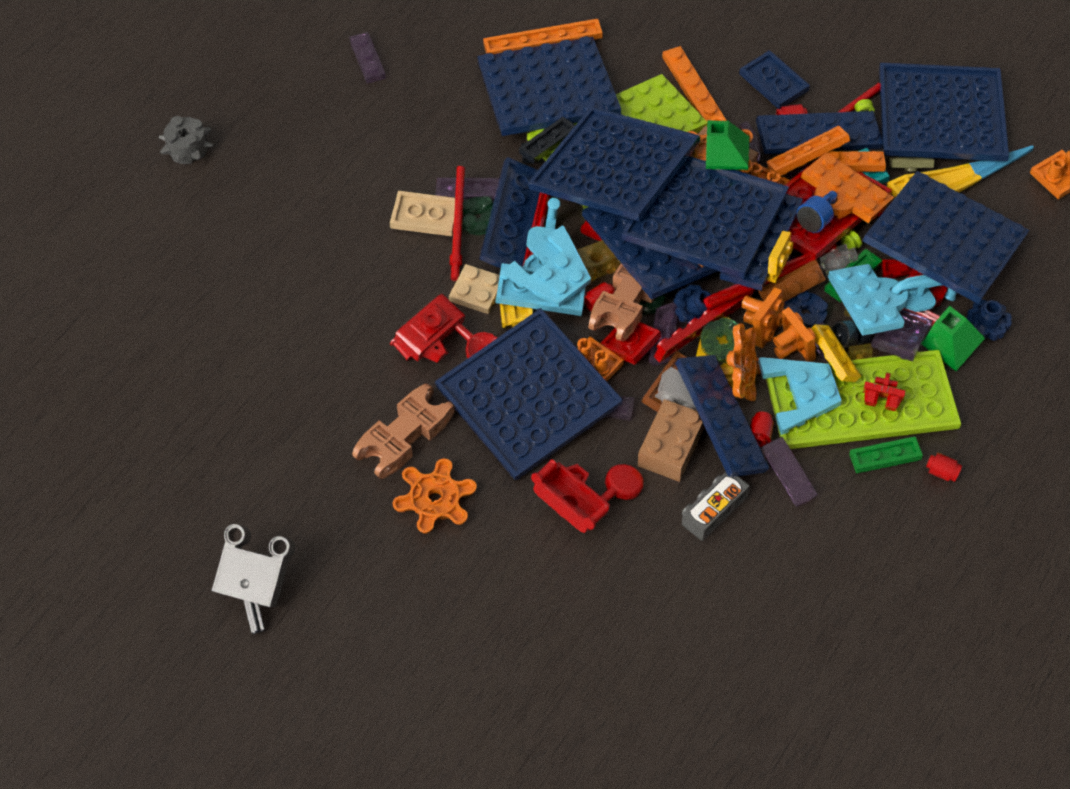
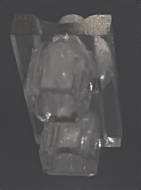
(838, 258)

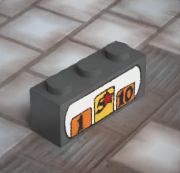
(714, 505)

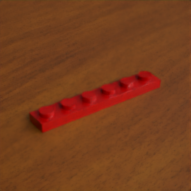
(694, 328)

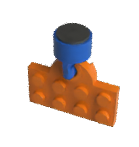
(839, 193)

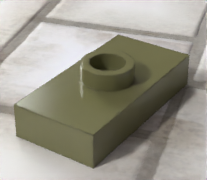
(911, 163)

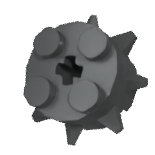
(185, 139)

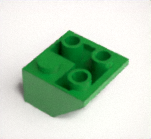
(726, 146)
(953, 338)

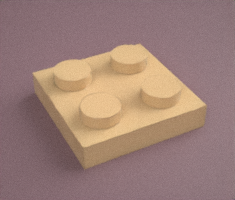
(475, 289)

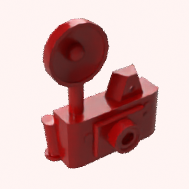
(432, 326)
(572, 499)

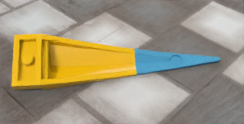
(961, 176)

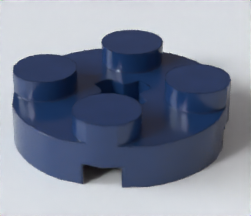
(810, 302)

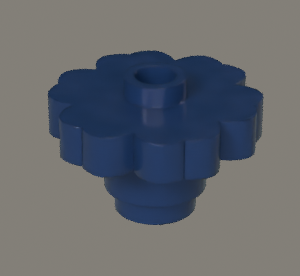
(690, 303)
(990, 319)

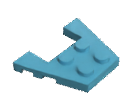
(556, 279)
(811, 389)

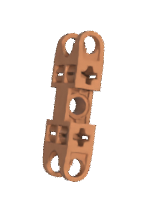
(620, 308)
(394, 441)

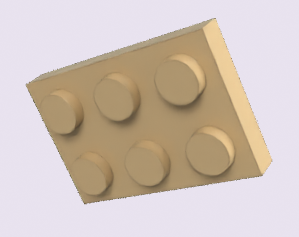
(423, 213)

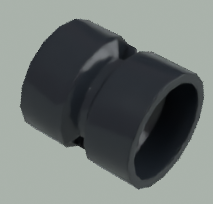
(849, 334)

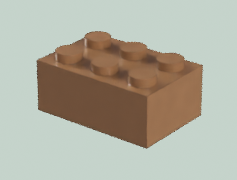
(671, 440)

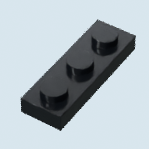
(546, 140)

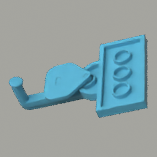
(542, 252)
(876, 301)

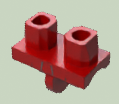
(893, 395)

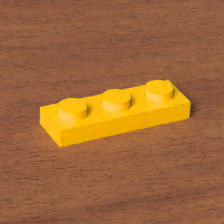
(835, 353)

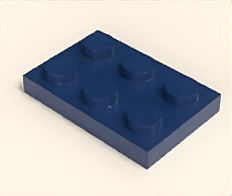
(774, 79)

